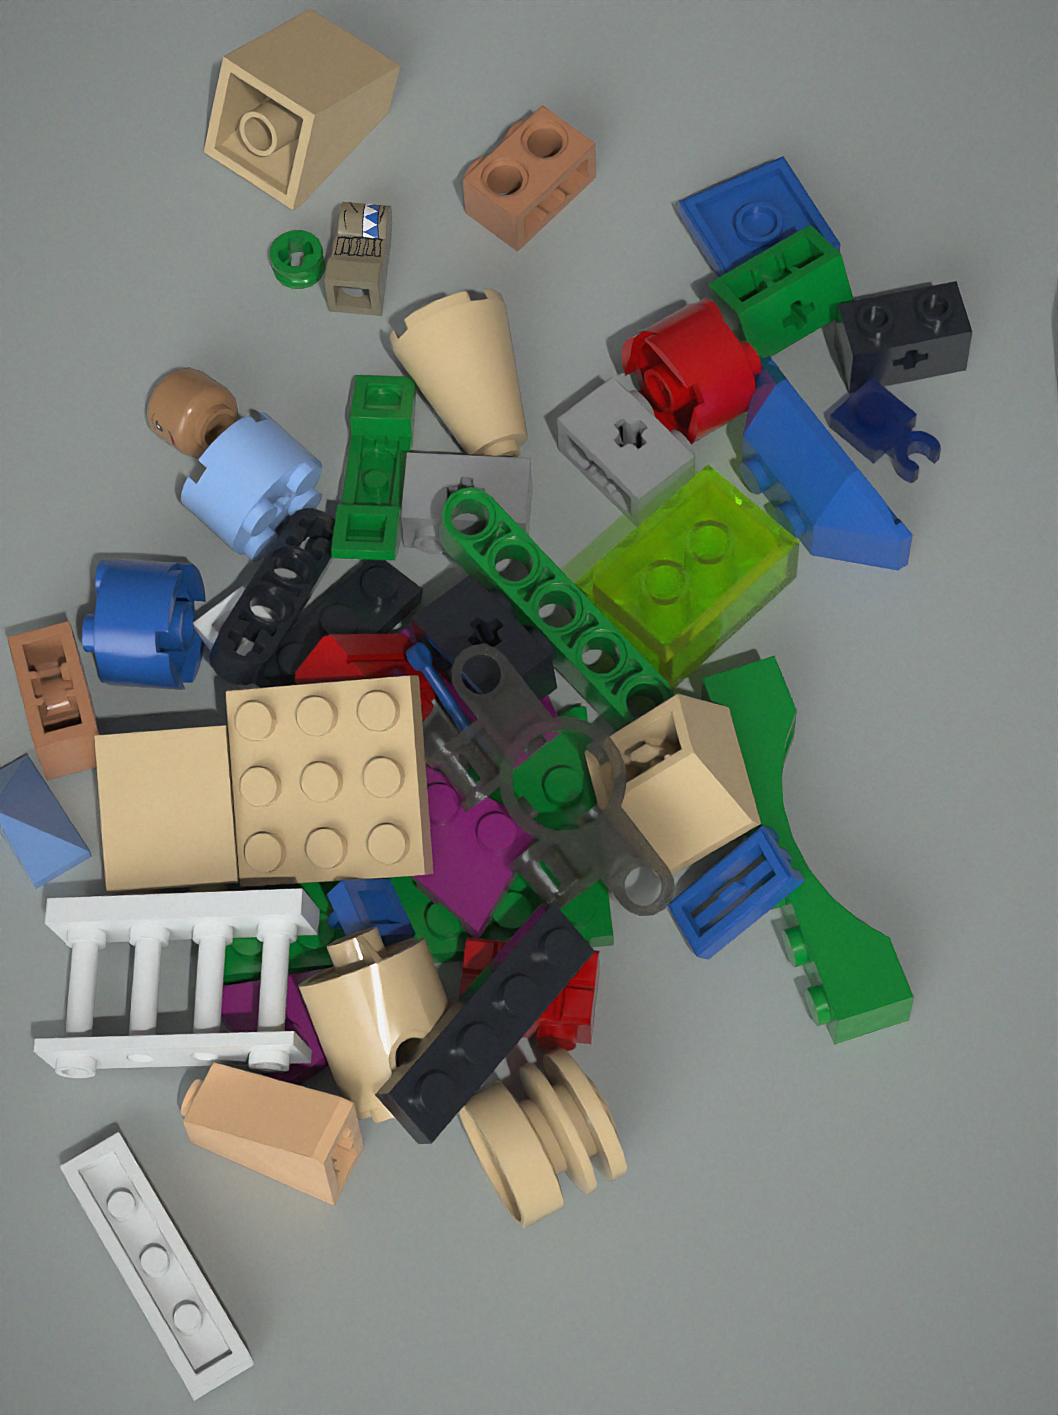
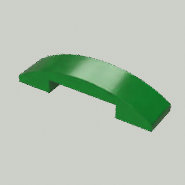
(372, 496)

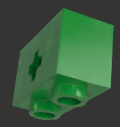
(783, 292)

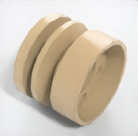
(543, 1136)

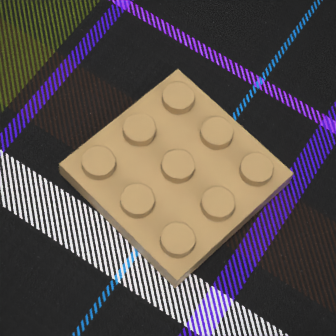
(329, 781)

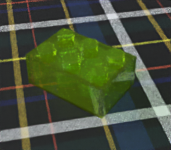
(692, 574)

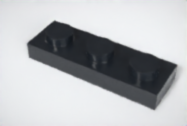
(366, 603)

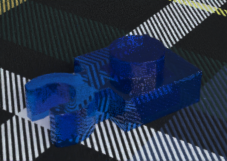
(882, 424)

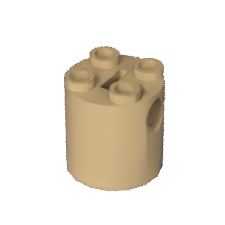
(369, 1008)

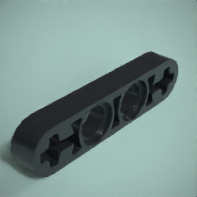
(276, 594)

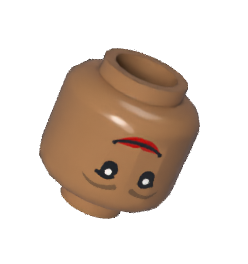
(190, 410)

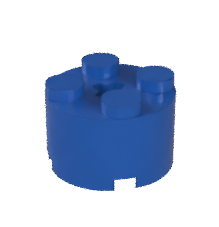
(145, 624)

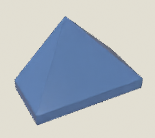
(37, 825)

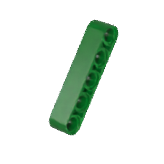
(546, 586)

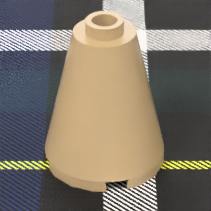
(467, 370)

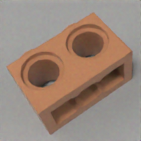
(538, 184)

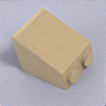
(297, 105)
(167, 810)

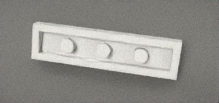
(157, 1266)

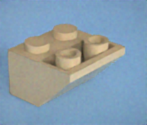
(682, 779)

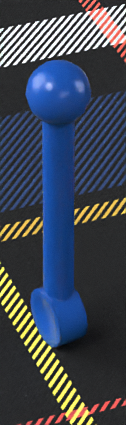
(421, 660)

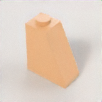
(275, 1129)

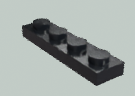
(485, 1024)

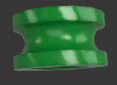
(297, 276)

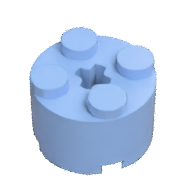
(253, 484)

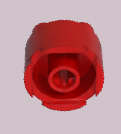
(693, 370)

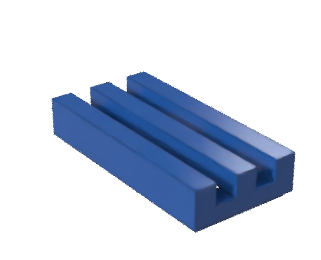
(749, 911)

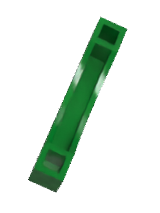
(848, 963)

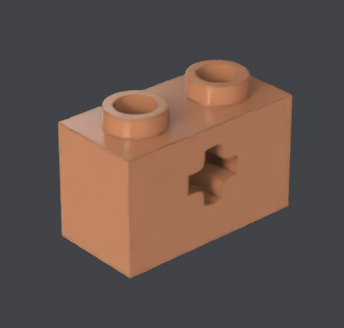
(56, 699)

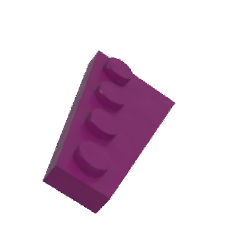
(469, 855)

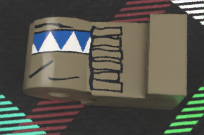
(359, 258)

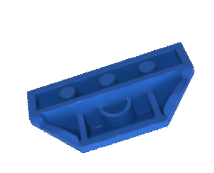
(814, 482)

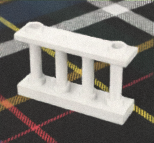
(149, 924)

